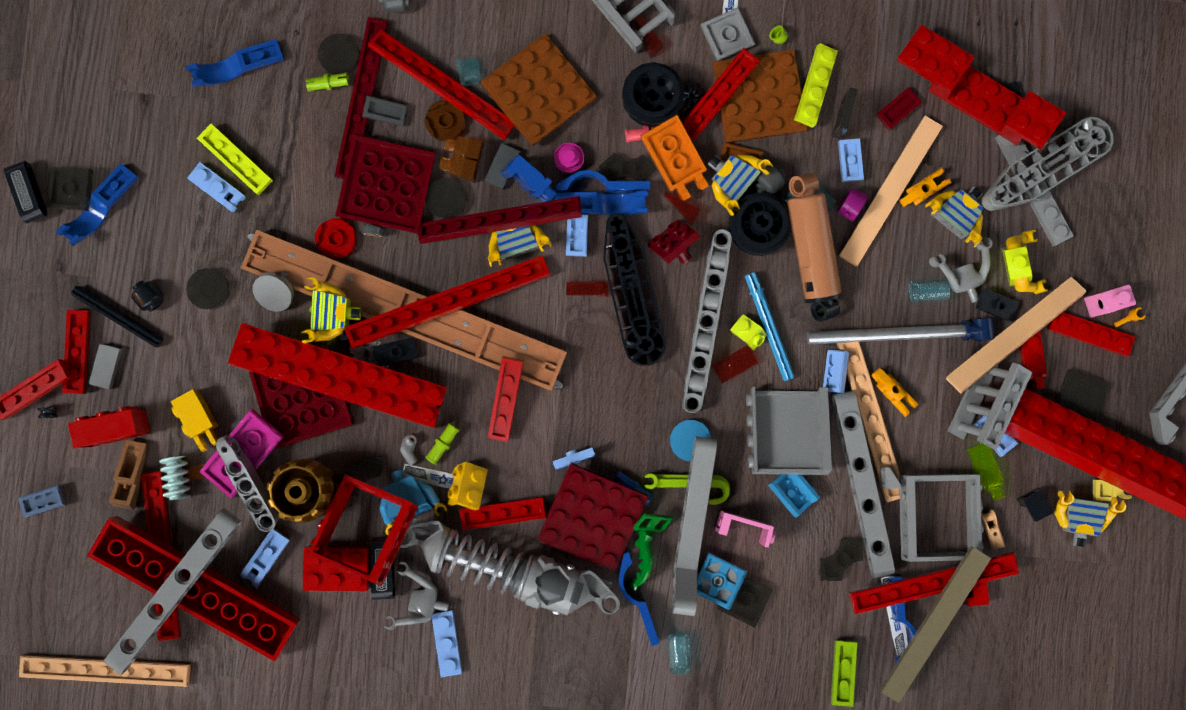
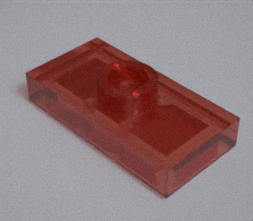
(734, 364)

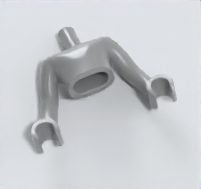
(966, 277)
(421, 601)

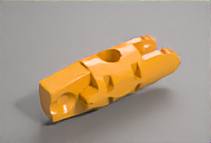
(917, 195)
(887, 384)

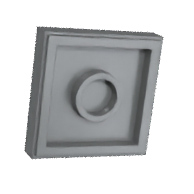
(727, 34)

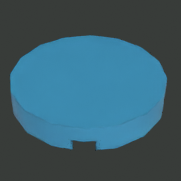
(683, 437)

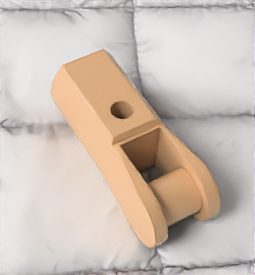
(993, 533)

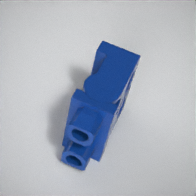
(529, 179)

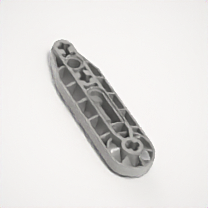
(1082, 138)

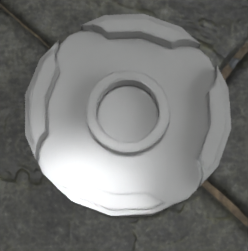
(273, 291)

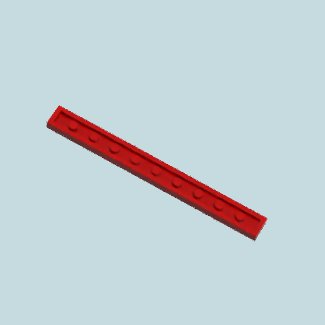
(446, 301)

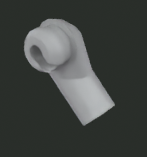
(407, 448)

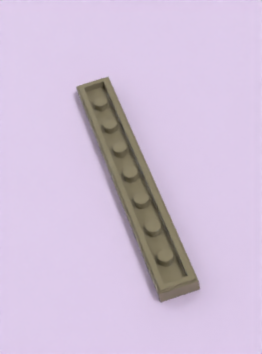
(935, 624)

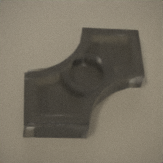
(617, 168)
(848, 552)

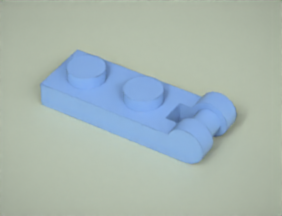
(216, 186)
(265, 557)

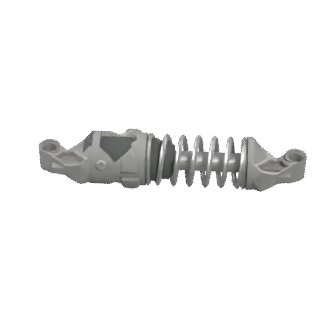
(532, 580)

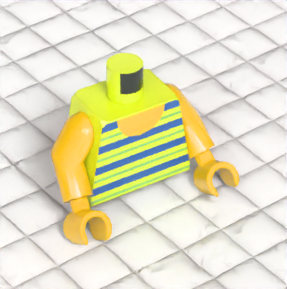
(1018, 263)
(329, 311)

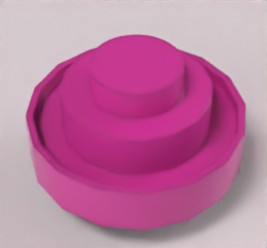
(569, 158)

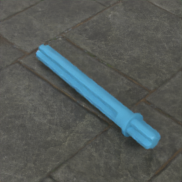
(769, 326)

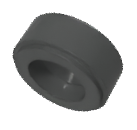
(371, 230)

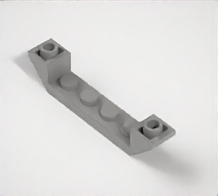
(1162, 428)

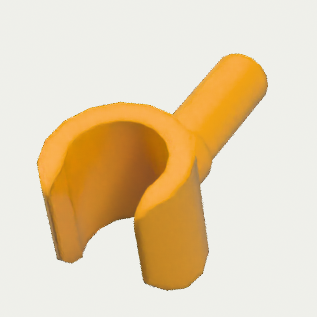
(1132, 316)

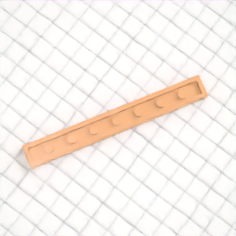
(890, 191)
(1015, 335)
(871, 415)
(96, 670)

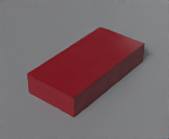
(898, 108)

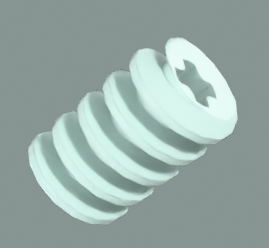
(175, 478)

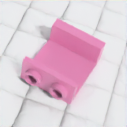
(724, 520)

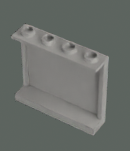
(789, 432)

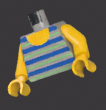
(735, 177)
(959, 213)
(515, 242)
(1085, 516)

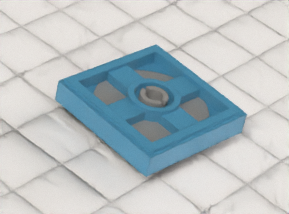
(719, 581)

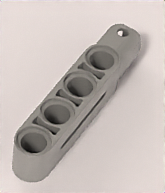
(247, 493)

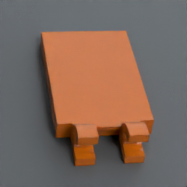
(675, 156)

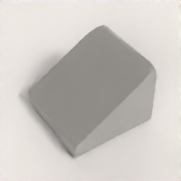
(888, 479)

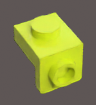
(749, 332)

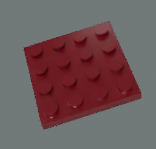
(385, 184)
(298, 411)
(592, 517)

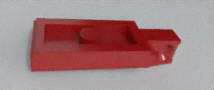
(1033, 359)

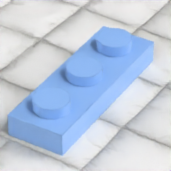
(447, 643)

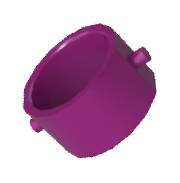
(852, 203)

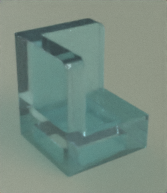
(468, 71)

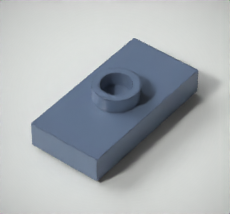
(42, 501)

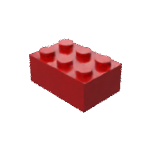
(109, 427)
(326, 577)

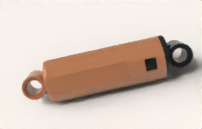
(814, 247)

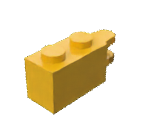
(195, 417)

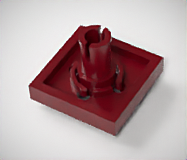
(674, 242)

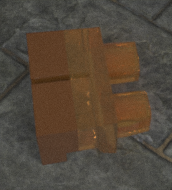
(465, 158)

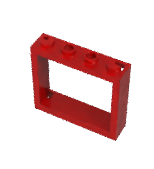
(392, 544)

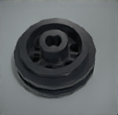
(653, 72)
(773, 241)

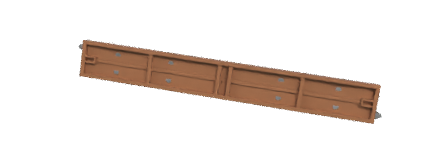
(455, 331)

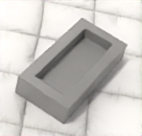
(105, 366)

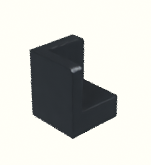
(1036, 504)

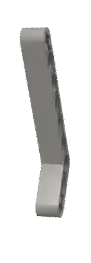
(692, 526)

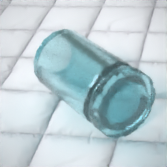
(929, 291)
(679, 654)

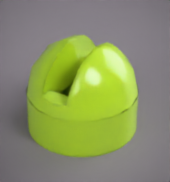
(778, 35)

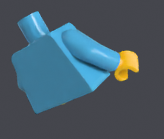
(411, 490)

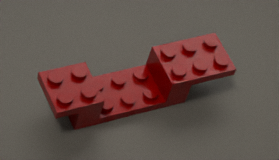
(976, 93)

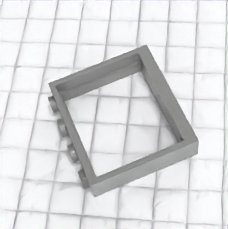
(974, 507)

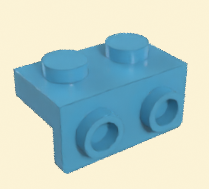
(794, 492)

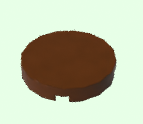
(445, 121)

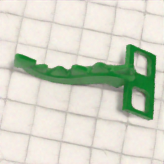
(644, 544)

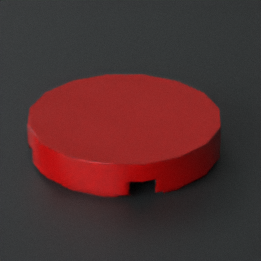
(335, 239)

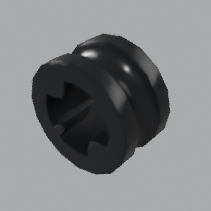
(48, 412)

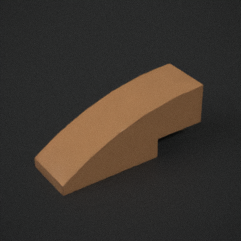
(128, 475)

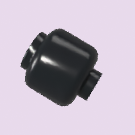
(147, 295)

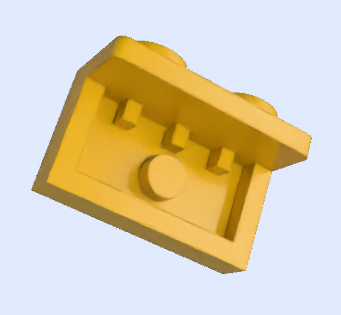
(467, 485)

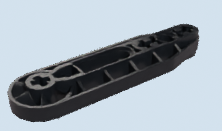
(628, 279)

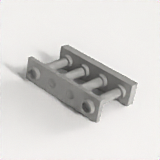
(622, 22)
(1001, 411)

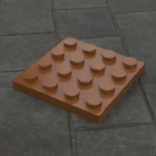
(538, 89)
(764, 101)

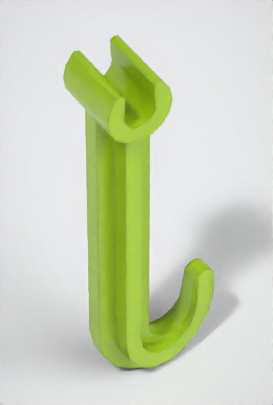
(681, 481)

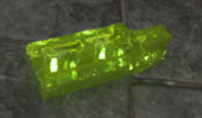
(987, 468)

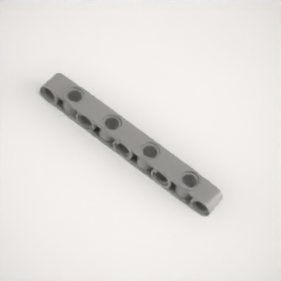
(710, 306)
(863, 484)
(172, 591)

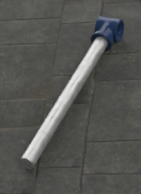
(977, 329)

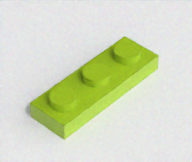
(844, 673)

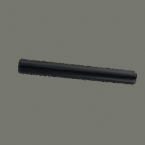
(116, 316)

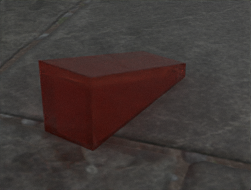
(650, 40)
(685, 209)
(596, 289)

